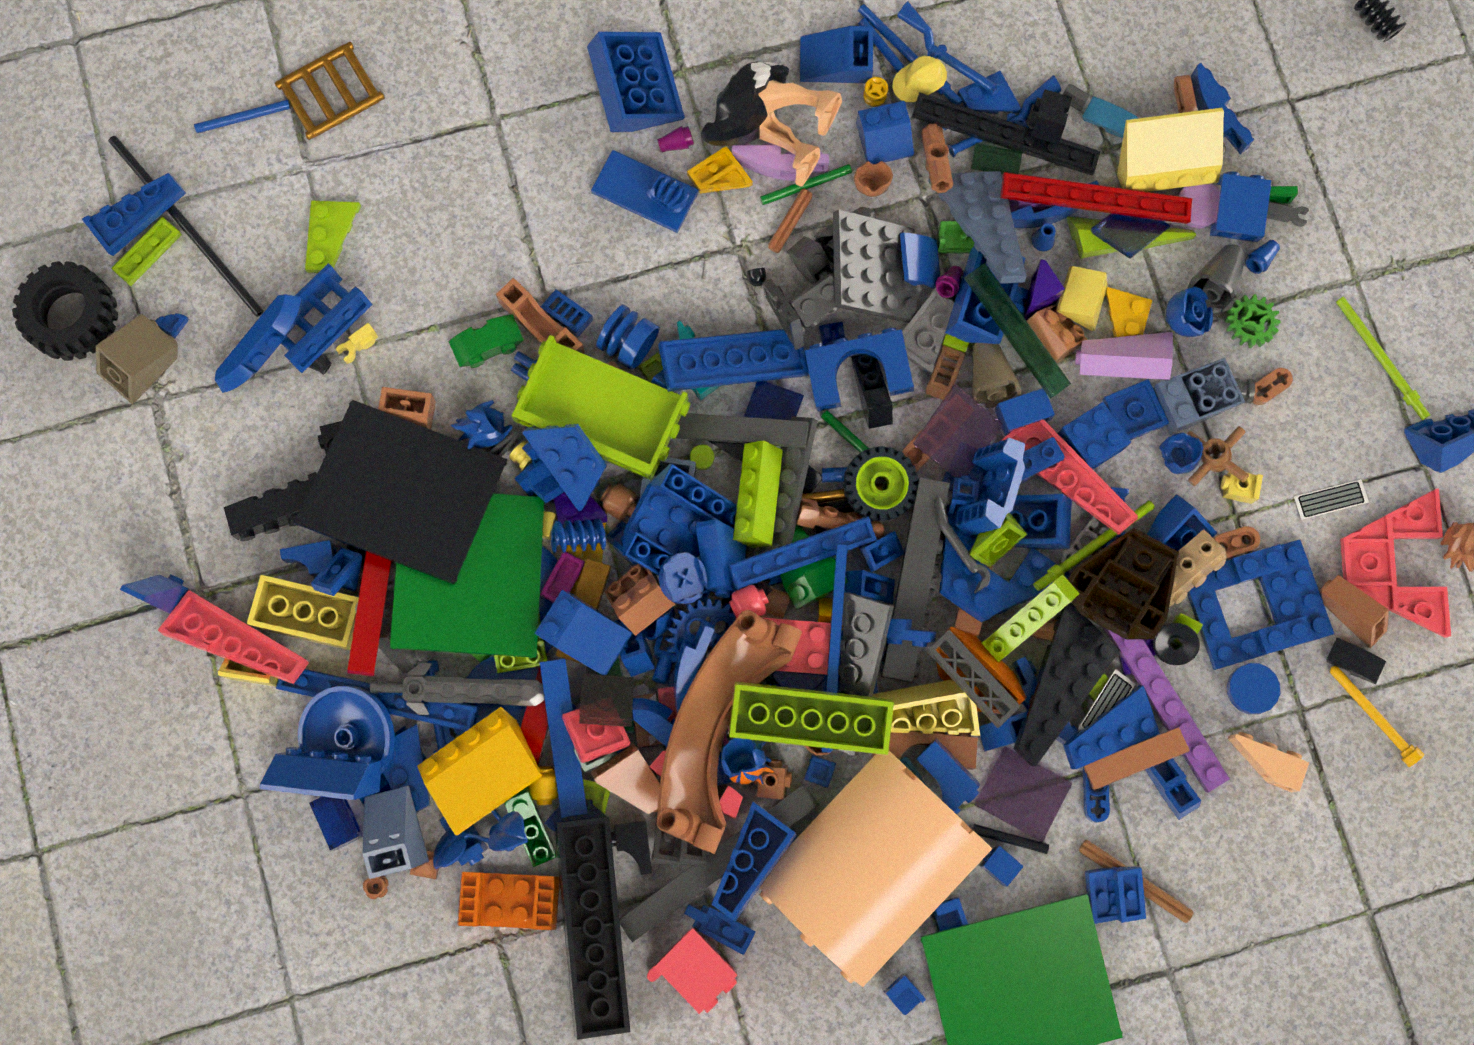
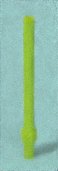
(1410, 397)
(1057, 570)

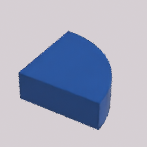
(172, 323)

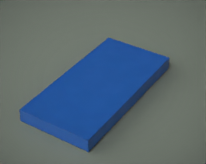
(626, 185)

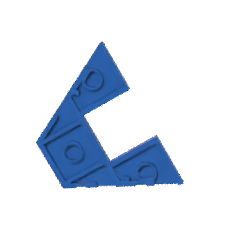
(960, 583)

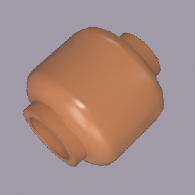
(619, 501)

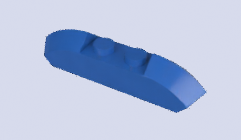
(259, 342)
(654, 719)

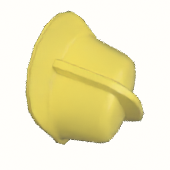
(922, 76)

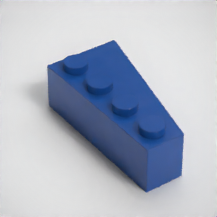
(755, 855)

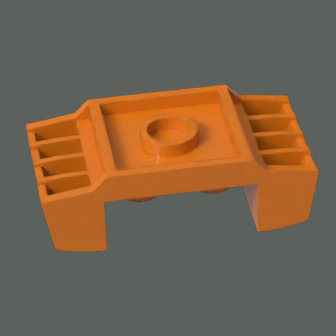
(508, 900)

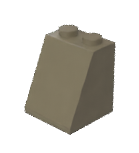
(135, 357)

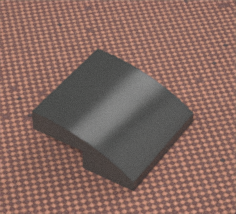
(672, 850)

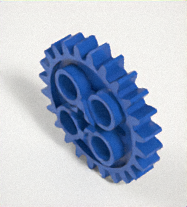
(698, 613)

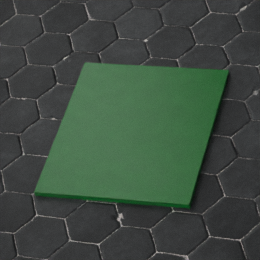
(496, 592)
(1024, 978)

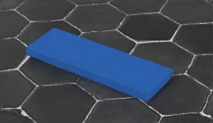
(730, 360)

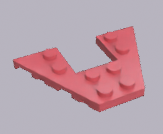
(1371, 565)

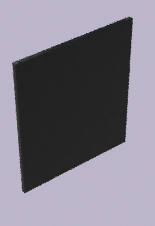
(401, 492)

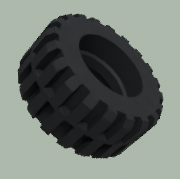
(44, 289)

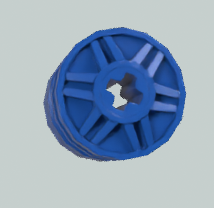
(623, 334)

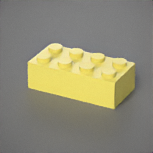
(303, 612)

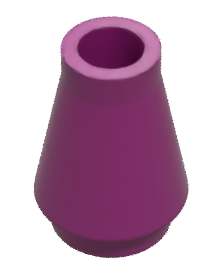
(676, 140)
(949, 282)

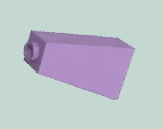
(1128, 356)

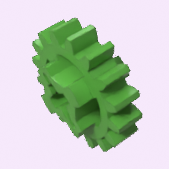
(1255, 311)

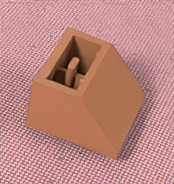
(1056, 332)
(408, 405)
(638, 598)

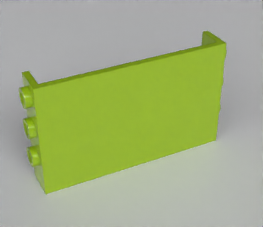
(617, 411)

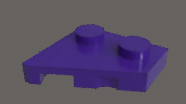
(567, 511)

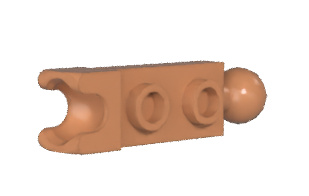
(829, 517)

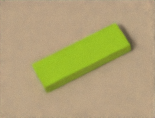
(146, 251)

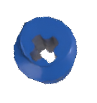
(577, 534)

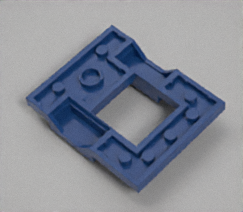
(1290, 596)

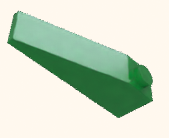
(810, 581)

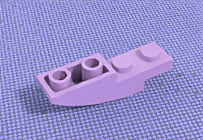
(769, 161)

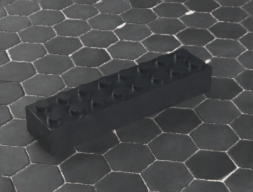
(592, 927)

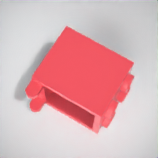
(695, 971)

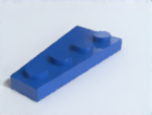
(129, 217)
(1114, 730)

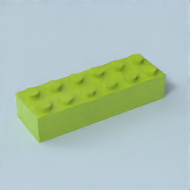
(811, 718)

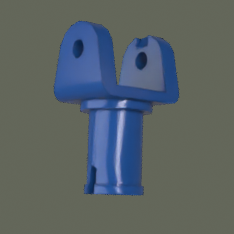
(664, 663)

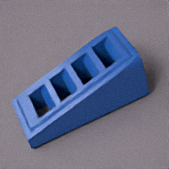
(583, 322)

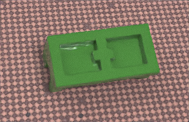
(953, 239)

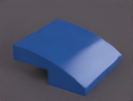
(920, 259)
(1116, 894)

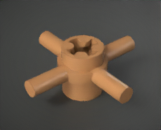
(1224, 461)

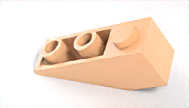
(1274, 766)

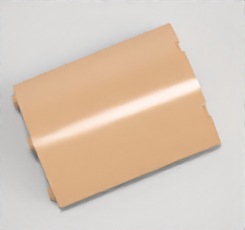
(872, 867)

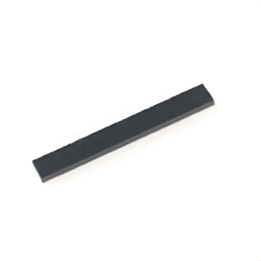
(1004, 134)

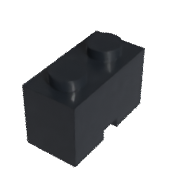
(1050, 116)

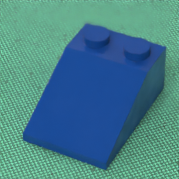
(1045, 520)
(583, 632)

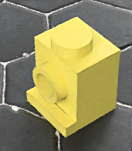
(1248, 494)

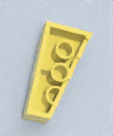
(933, 709)

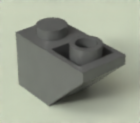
(810, 260)

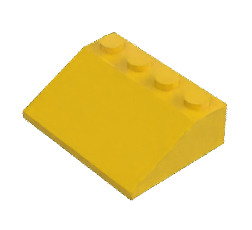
(479, 770)

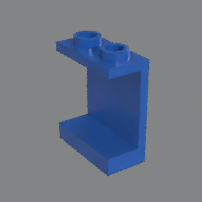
(1242, 207)

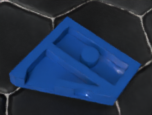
(981, 100)

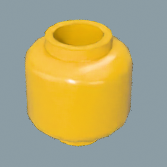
(544, 788)

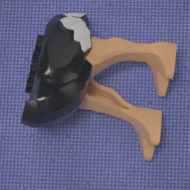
(750, 107)

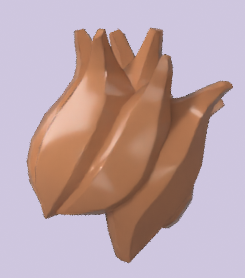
(1461, 545)

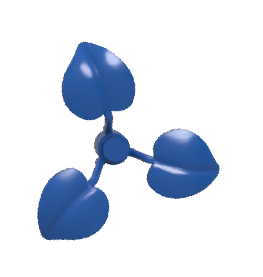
(503, 836)

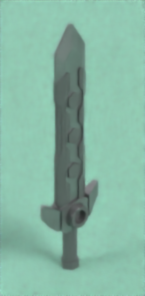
(460, 690)

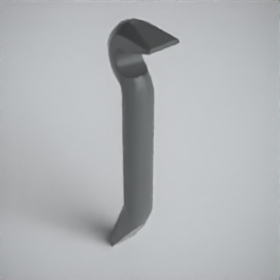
(959, 546)

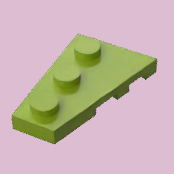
(327, 231)

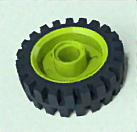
(861, 488)

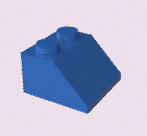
(885, 132)

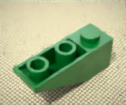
(539, 846)

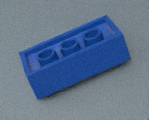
(969, 317)
(322, 774)

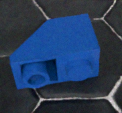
(1006, 734)

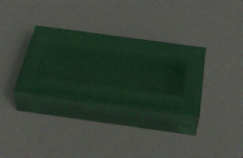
(996, 159)

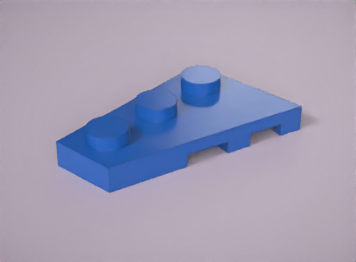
(403, 767)

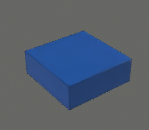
(819, 771)

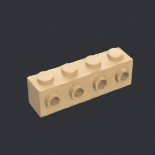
(1194, 563)

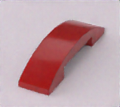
(535, 726)

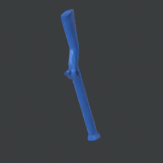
(912, 17)
(1020, 119)

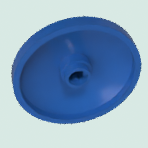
(347, 722)

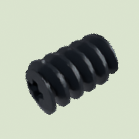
(1380, 17)

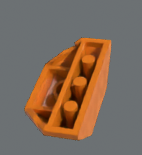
(998, 670)

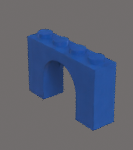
(885, 347)
(953, 778)

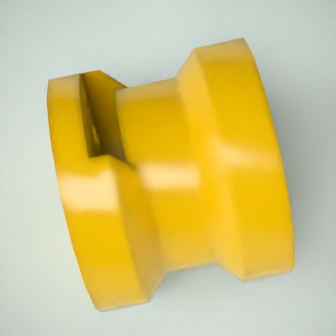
(875, 85)

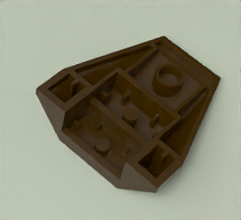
(1127, 585)

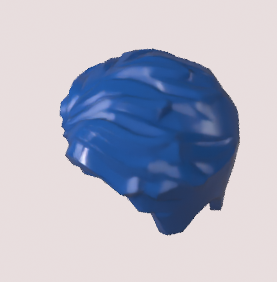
(1181, 453)

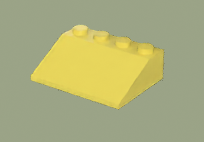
(1172, 151)

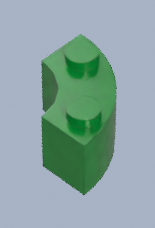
(494, 338)

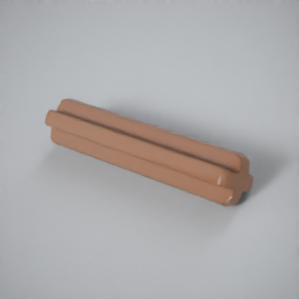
(790, 221)

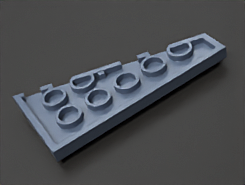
(988, 221)

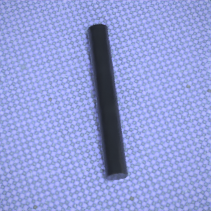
(1011, 839)

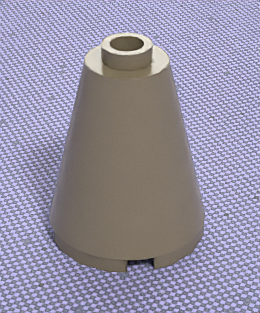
(992, 376)

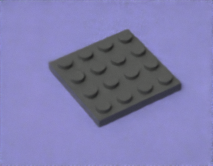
(871, 267)

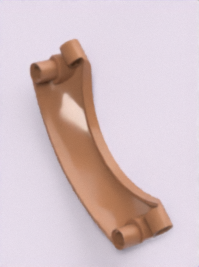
(688, 781)

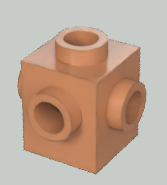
(775, 788)

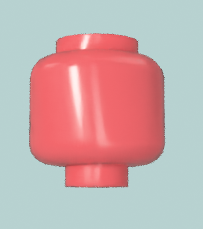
(749, 599)

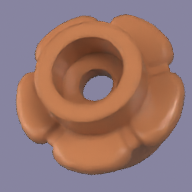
(381, 891)

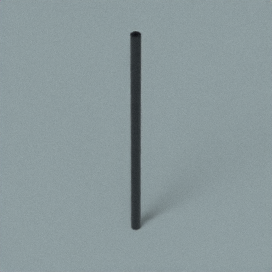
(190, 231)

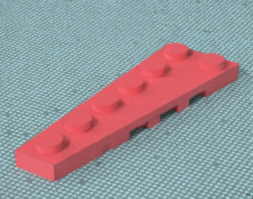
(1078, 479)
(219, 633)

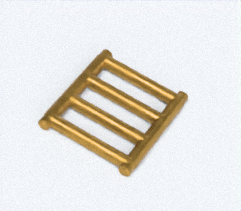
(332, 118)

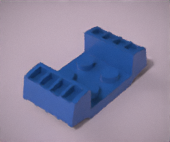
(999, 489)

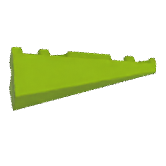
(1090, 245)

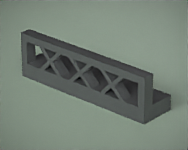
(977, 676)

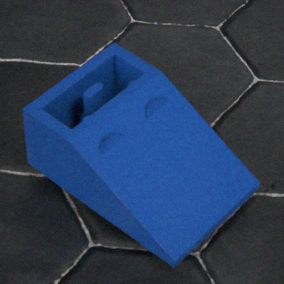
(837, 55)

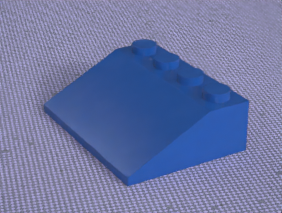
(634, 80)

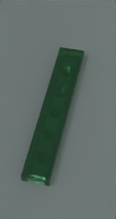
(1017, 330)

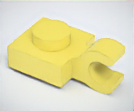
(361, 339)

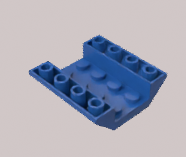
(668, 518)

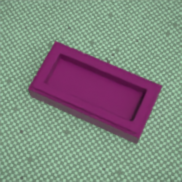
(563, 576)

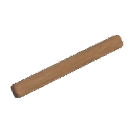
(1150, 890)

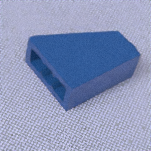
(716, 553)

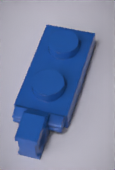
(721, 928)

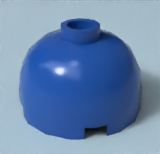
(1189, 313)

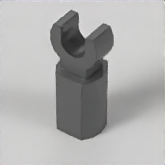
(1286, 213)

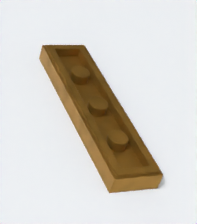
(590, 589)

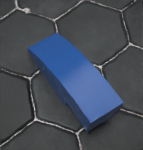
(1174, 788)

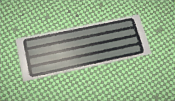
(1331, 499)
(1115, 689)

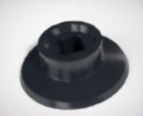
(1180, 653)

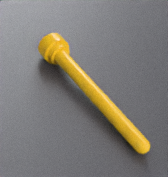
(1409, 753)

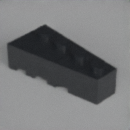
(268, 513)

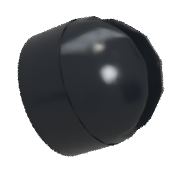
(756, 276)

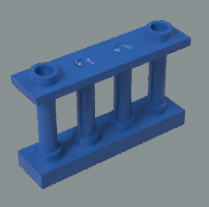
(332, 325)

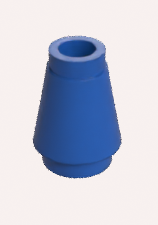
(1044, 238)
(1262, 257)

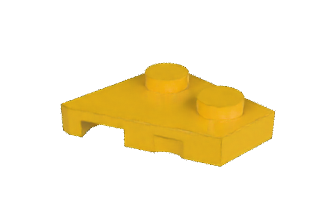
(719, 173)
(1127, 312)

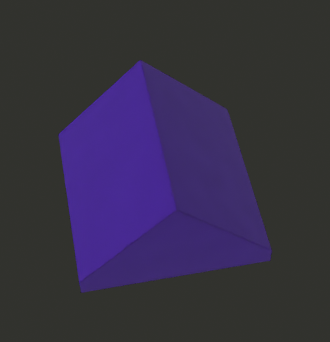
(1044, 289)

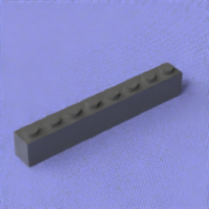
(916, 576)

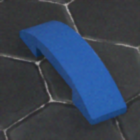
(1027, 219)

